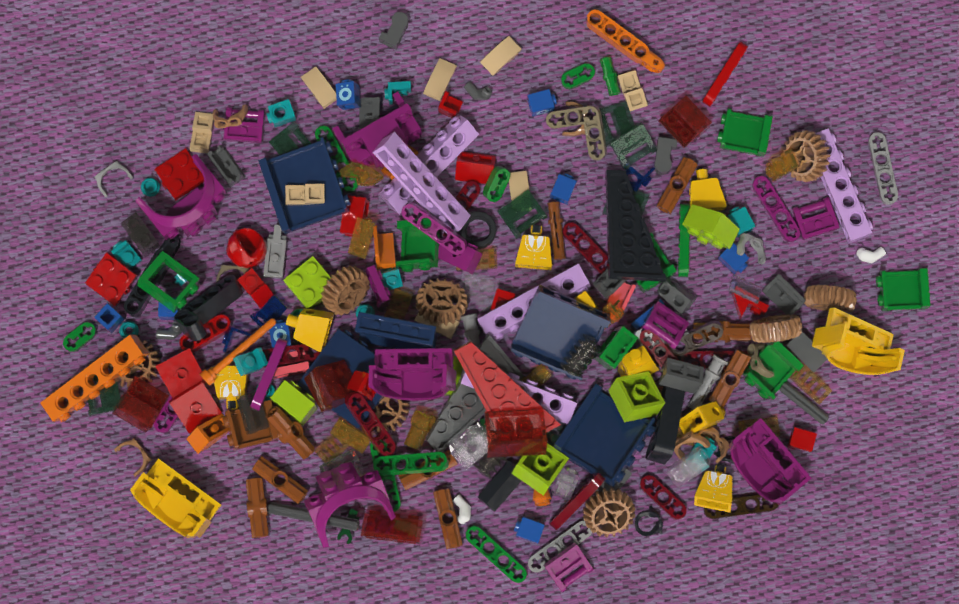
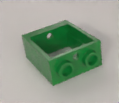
(145, 283)
(611, 349)

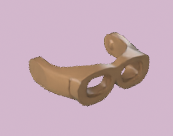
(238, 116)
(581, 130)
(689, 437)
(723, 448)
(146, 458)

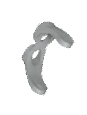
(99, 176)
(757, 245)

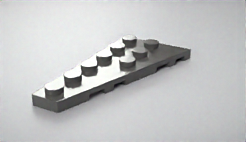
(464, 404)

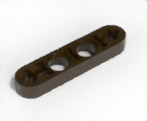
(690, 345)
(741, 508)

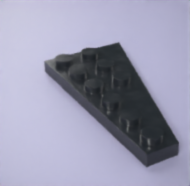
(628, 238)

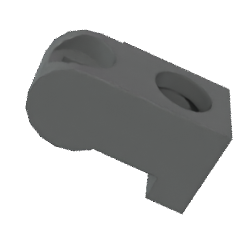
(396, 31)
(662, 159)
(676, 295)

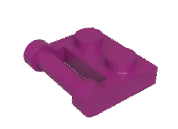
(247, 131)
(817, 224)
(380, 292)
(669, 321)
(566, 562)

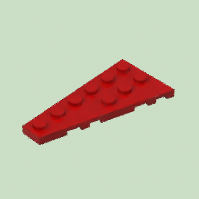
(494, 386)

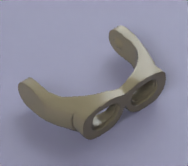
(224, 268)
(760, 367)

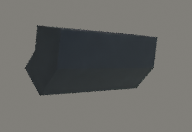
(500, 487)

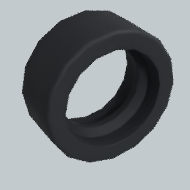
(492, 229)

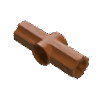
(671, 195)
(731, 332)
(736, 367)
(290, 432)
(411, 480)
(289, 488)
(445, 506)
(257, 507)

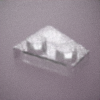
(479, 289)

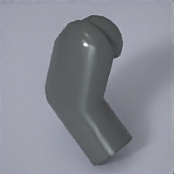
(478, 94)
(169, 334)

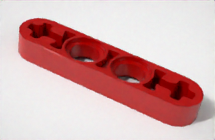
(725, 74)

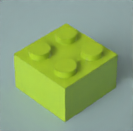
(710, 227)
(308, 283)
(636, 396)
(293, 402)
(540, 470)

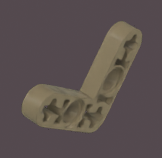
(588, 123)

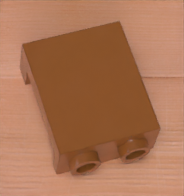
(238, 436)

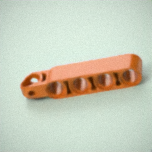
(648, 60)

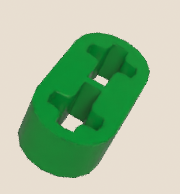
(575, 73)
(496, 184)
(82, 340)

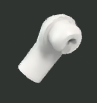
(869, 256)
(465, 509)

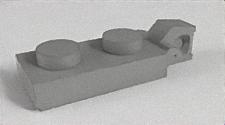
(275, 254)

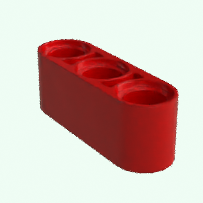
(212, 326)

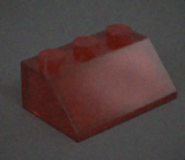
(515, 433)
(396, 530)

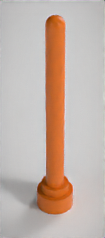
(210, 374)

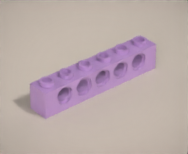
(438, 160)
(420, 182)
(852, 231)
(488, 321)
(566, 404)

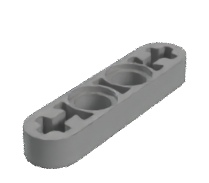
(885, 168)
(558, 544)

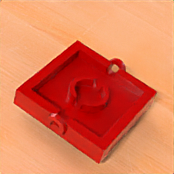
(179, 174)
(111, 279)

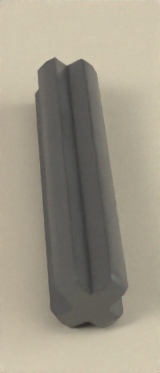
(804, 403)

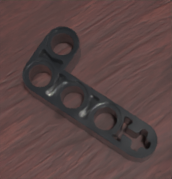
(206, 306)
(667, 426)

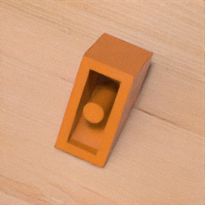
(207, 434)

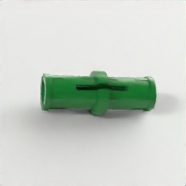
(610, 76)

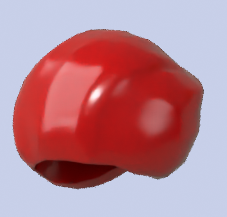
(246, 248)

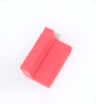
(623, 294)
(293, 369)

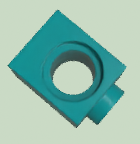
(281, 106)
(742, 220)

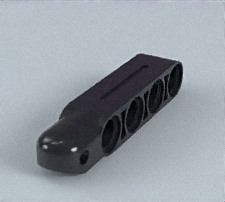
(142, 300)

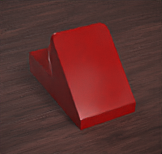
(255, 287)
(742, 303)
(360, 383)

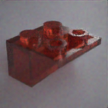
(685, 122)
(329, 384)
(140, 404)

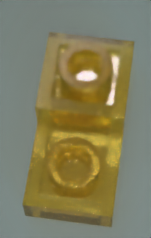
(781, 166)

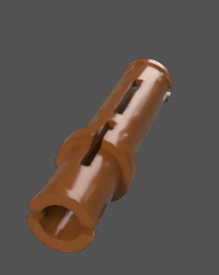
(559, 253)

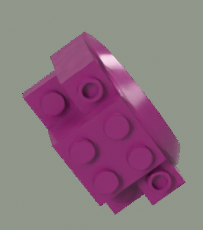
(376, 131)
(192, 211)
(419, 373)
(767, 463)
(341, 487)

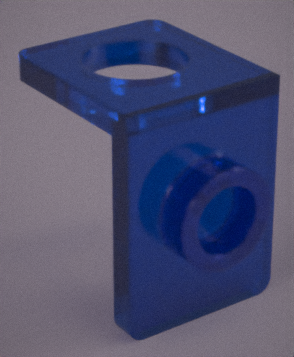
(641, 181)
(272, 309)
(227, 337)

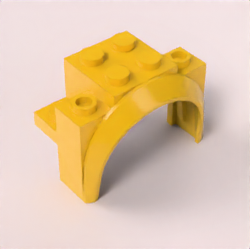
(847, 342)
(175, 500)

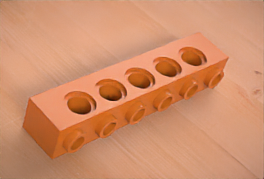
(55, 402)

